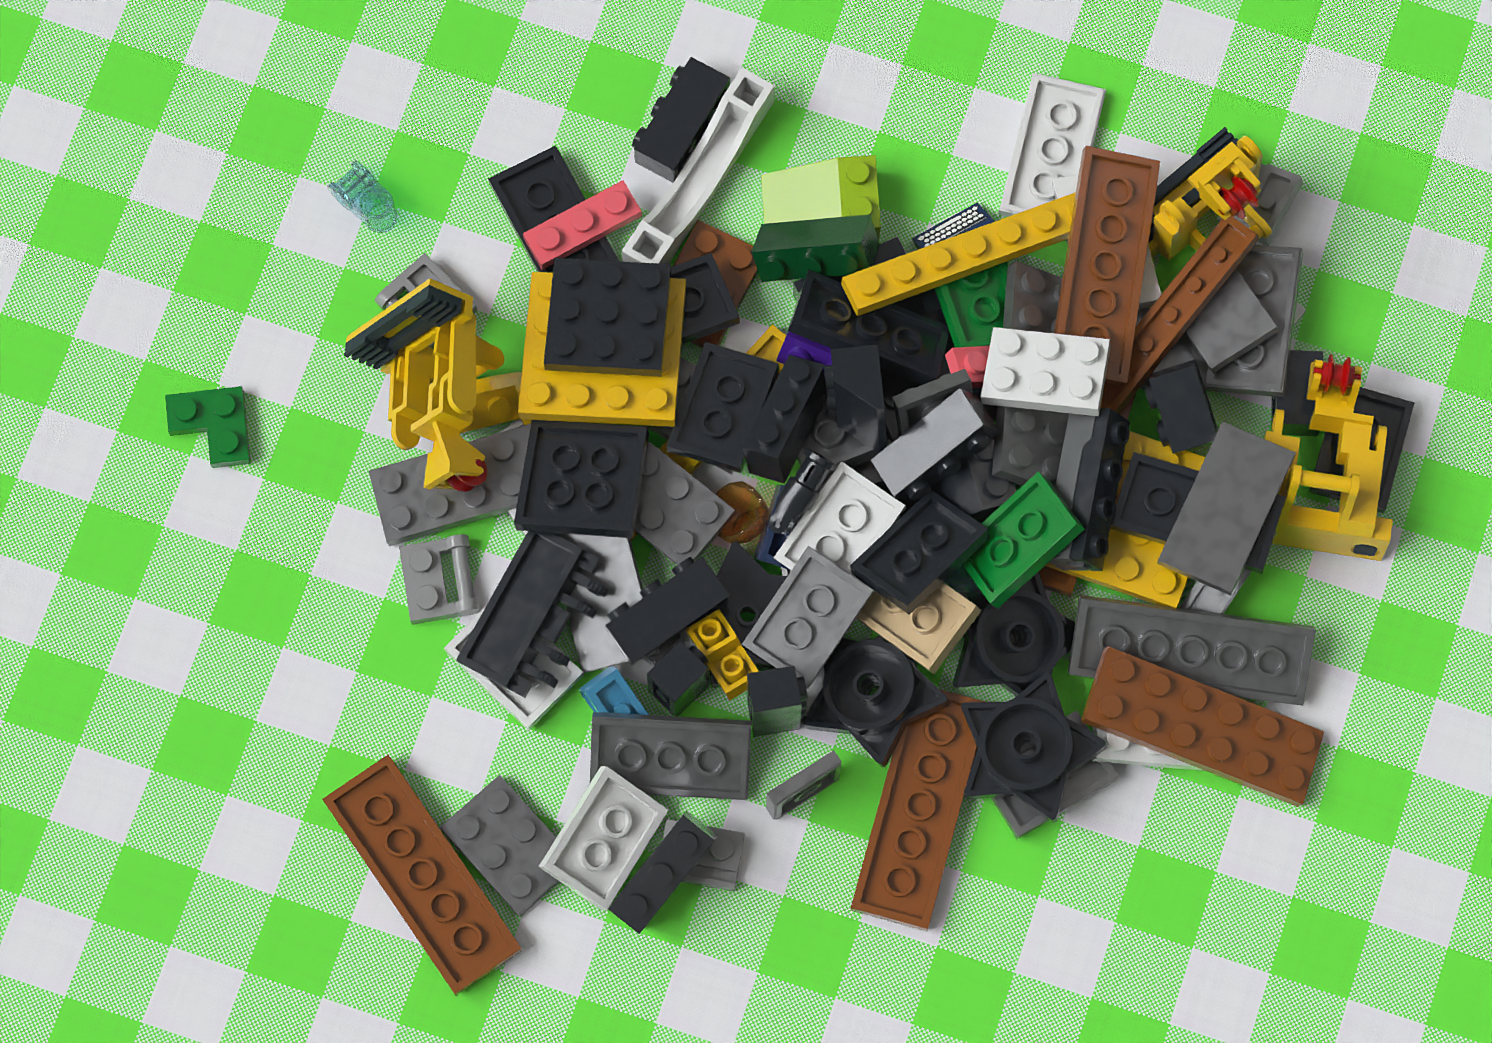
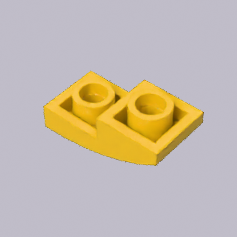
(724, 652)

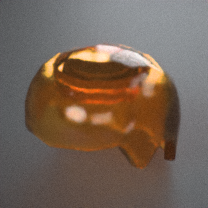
(750, 512)

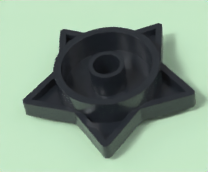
(749, 591)
(1039, 643)
(879, 718)
(1034, 719)

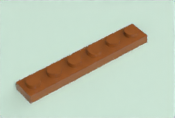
(1181, 305)

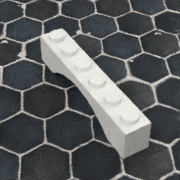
(722, 143)

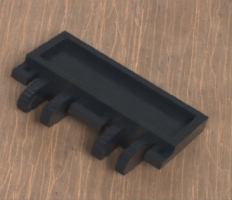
(528, 608)

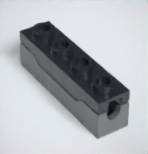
(1089, 484)

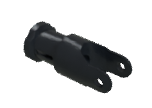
(800, 492)

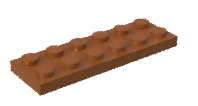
(1108, 252)
(1202, 726)
(917, 818)
(422, 875)

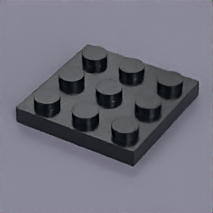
(607, 317)
(581, 478)

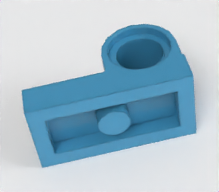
(611, 694)

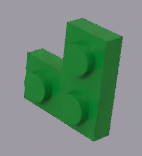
(220, 415)

